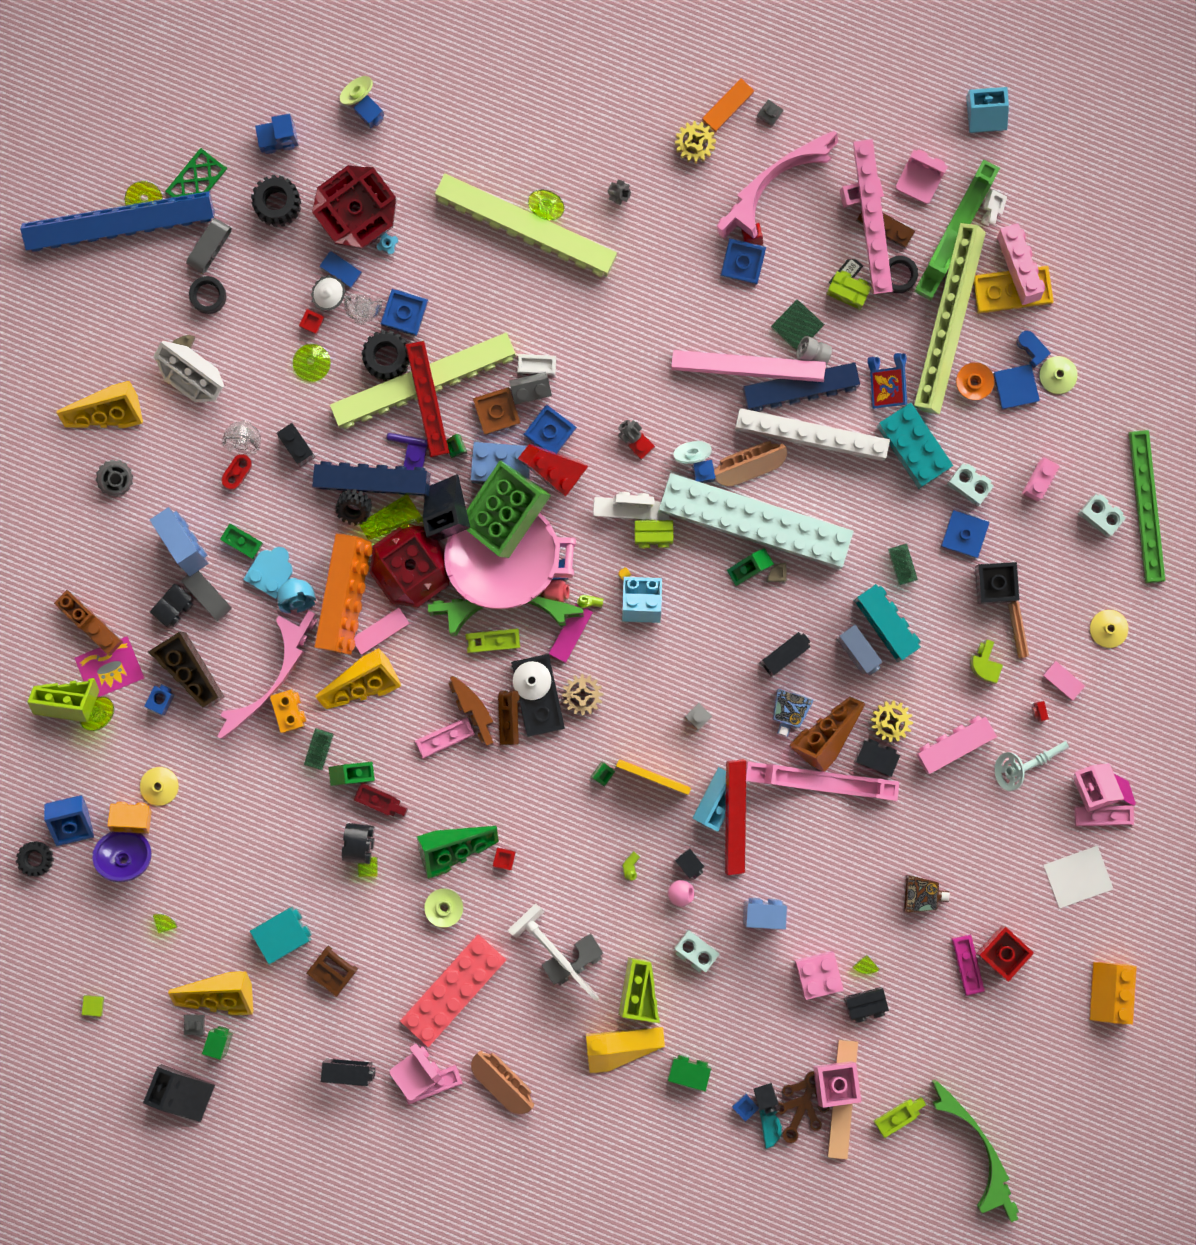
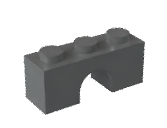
(588, 952)

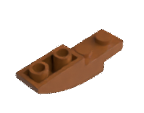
(88, 622)
(468, 702)

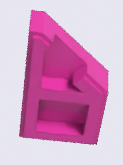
(1126, 790)

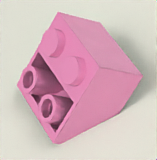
(1097, 786)

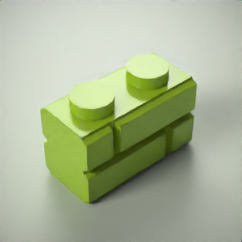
(848, 289)
(653, 533)

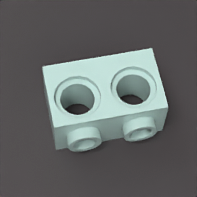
(968, 488)
(1098, 520)
(699, 947)

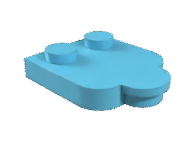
(270, 570)

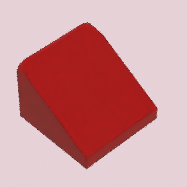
(758, 240)

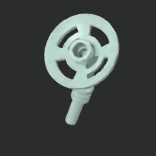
(1019, 771)

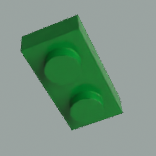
(241, 541)

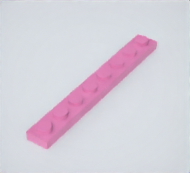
(872, 216)

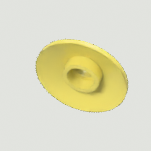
(1099, 629)
(168, 782)

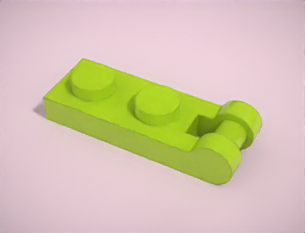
(493, 640)

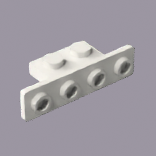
(628, 507)

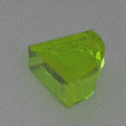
(164, 923)
(865, 966)

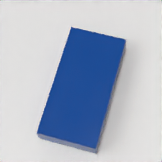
(341, 269)

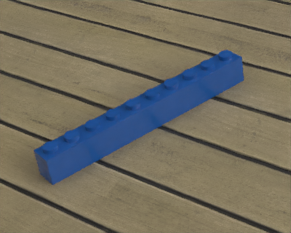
(117, 221)

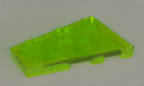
(392, 516)

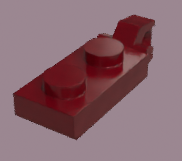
(379, 800)

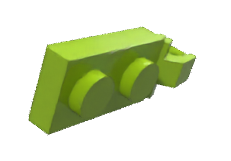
(899, 1116)

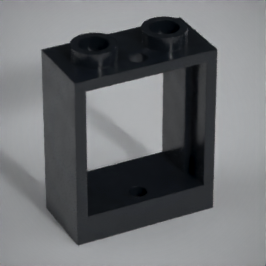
(785, 654)
(347, 1072)

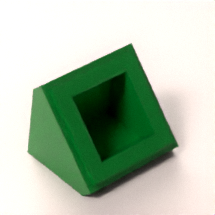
(456, 446)
(603, 773)

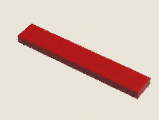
(427, 398)
(735, 817)

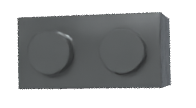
(530, 388)

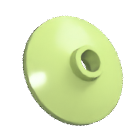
(356, 90)
(1049, 378)
(433, 907)

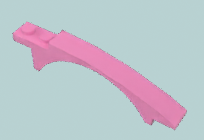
(744, 213)
(293, 638)
(822, 781)

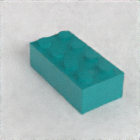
(915, 445)
(887, 623)

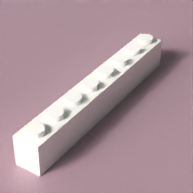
(812, 434)

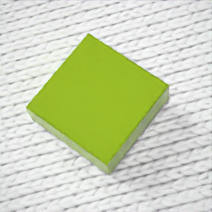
(93, 1005)

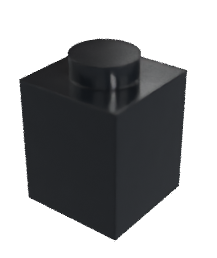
(690, 864)
(767, 1099)

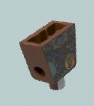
(923, 894)

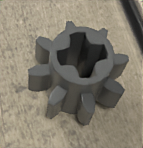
(619, 192)
(629, 431)

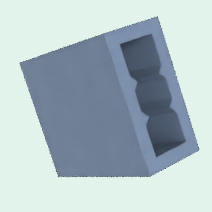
(859, 651)

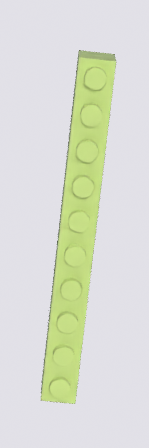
(525, 225)
(950, 318)
(402, 389)

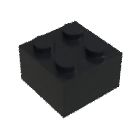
(997, 583)

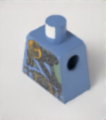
(790, 710)

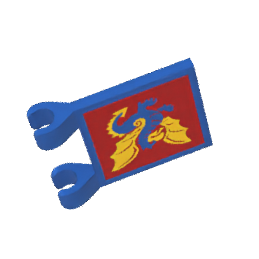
(888, 384)

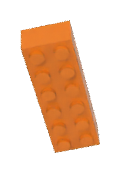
(343, 594)

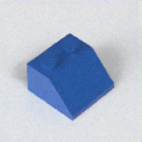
(68, 820)

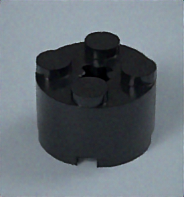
(358, 843)

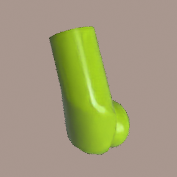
(586, 601)
(629, 868)

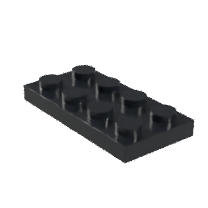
(544, 713)

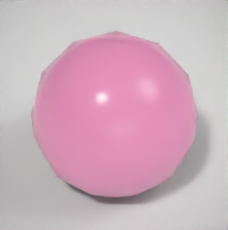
(681, 893)

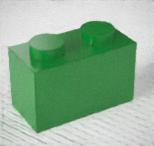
(217, 1042)
(689, 1073)

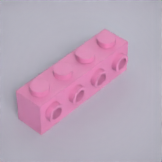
(1020, 264)
(955, 745)

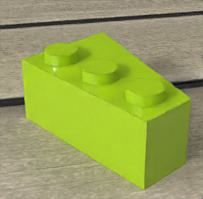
(64, 701)
(638, 992)

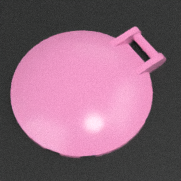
(510, 581)

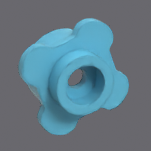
(387, 248)

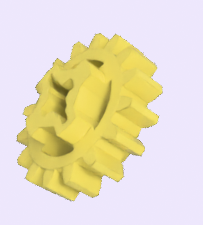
(689, 146)
(899, 718)

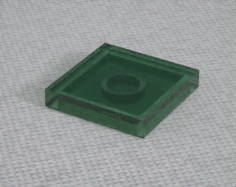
(796, 324)

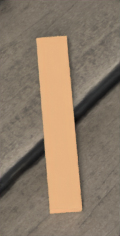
(842, 1114)

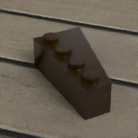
(187, 668)

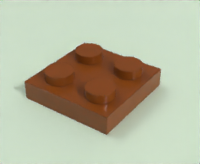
(496, 411)

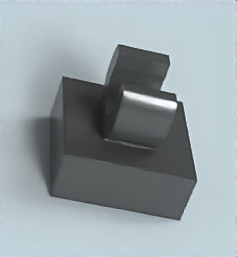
(770, 113)
(194, 1024)

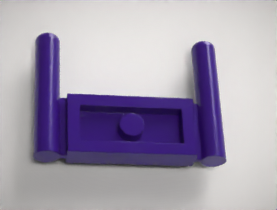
(415, 449)

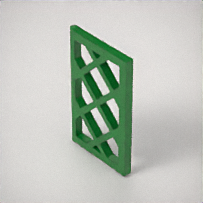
(192, 165)

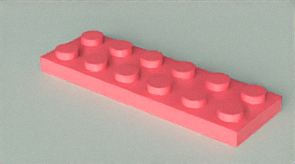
(453, 990)

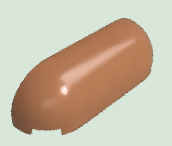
(750, 463)
(502, 1082)

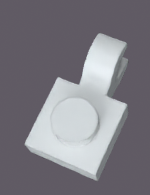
(994, 205)

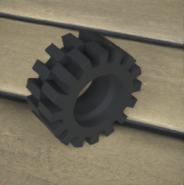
(351, 515)
(45, 864)

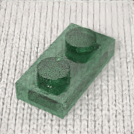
(902, 564)
(318, 749)

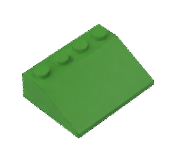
(505, 509)

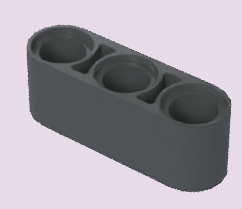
(208, 245)
(207, 595)

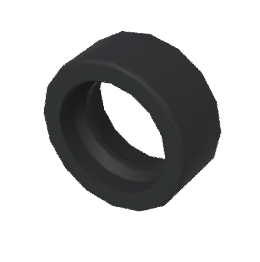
(913, 269)
(203, 281)

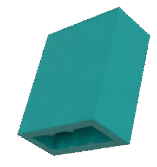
(281, 934)

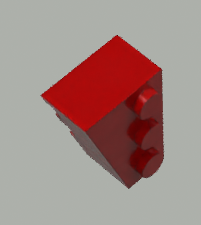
(553, 468)

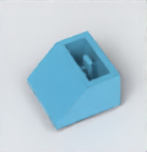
(987, 109)
(642, 599)

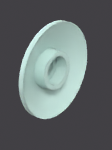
(692, 452)

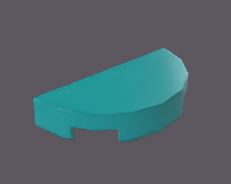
(771, 1129)

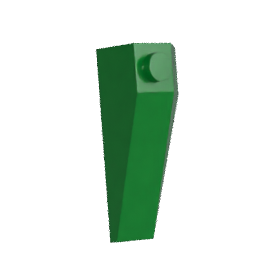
(447, 847)

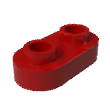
(234, 470)

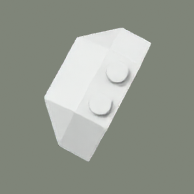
(188, 372)

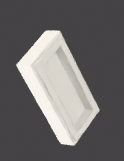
(536, 364)

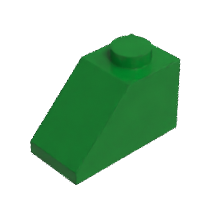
(750, 566)
(351, 773)

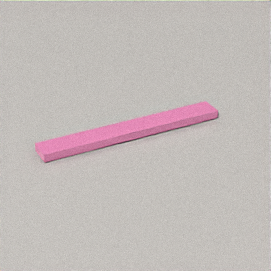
(748, 366)

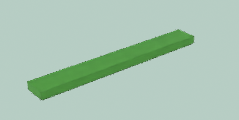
(1147, 506)

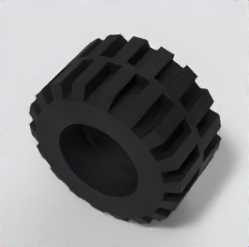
(271, 186)
(374, 344)

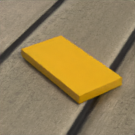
(998, 291)
(653, 777)

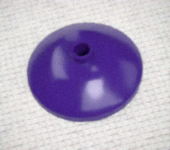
(120, 847)

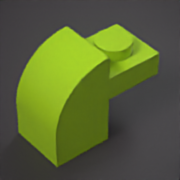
(982, 666)

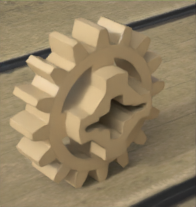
(582, 703)

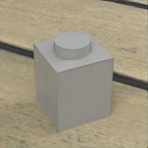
(698, 716)

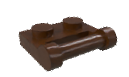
(329, 977)

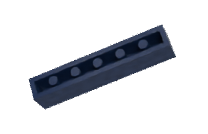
(782, 391)
(371, 479)

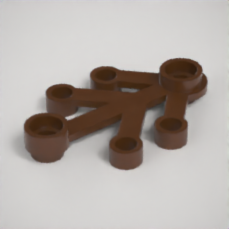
(803, 1103)

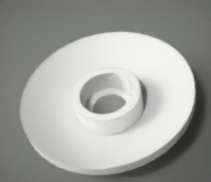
(541, 685)

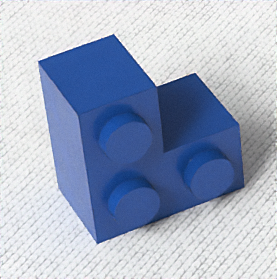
(277, 135)

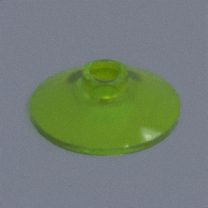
(140, 188)
(546, 204)
(320, 366)
(100, 715)

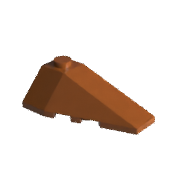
(825, 740)

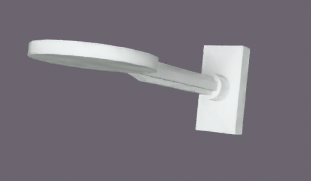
(528, 923)

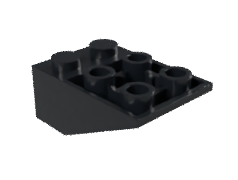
(445, 509)
(178, 1093)

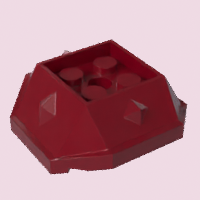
(355, 187)
(406, 586)

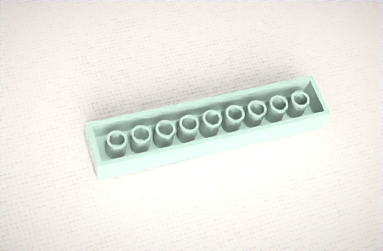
(755, 521)

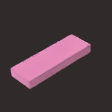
(380, 631)
(445, 737)
(1104, 816)
(450, 1078)

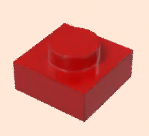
(311, 321)
(641, 446)
(1040, 711)
(504, 858)

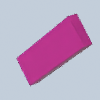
(569, 636)
(968, 965)

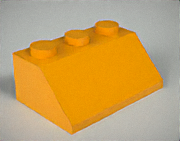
(1113, 992)

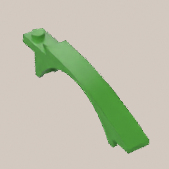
(964, 214)
(460, 611)
(995, 1192)

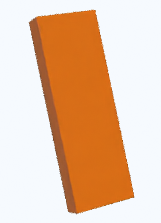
(728, 105)

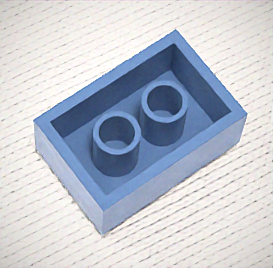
(489, 454)
(180, 541)
(765, 914)

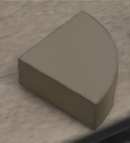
(186, 340)
(778, 573)

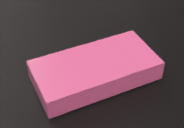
(1063, 680)

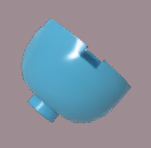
(295, 595)

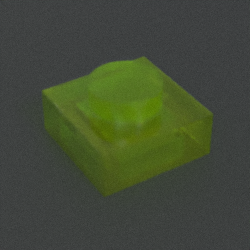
(368, 870)

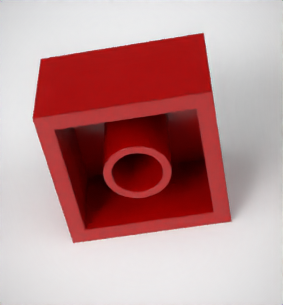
(1005, 953)

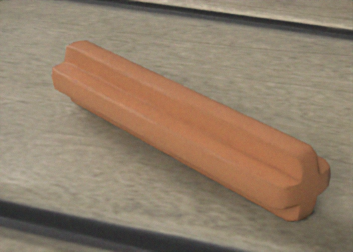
(1018, 629)

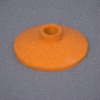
(981, 374)

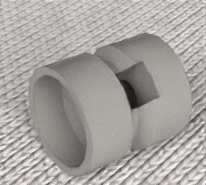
(811, 350)

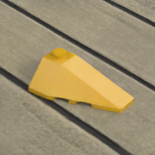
(112, 406)
(366, 677)
(222, 992)
(617, 1048)

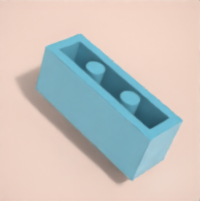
(713, 804)

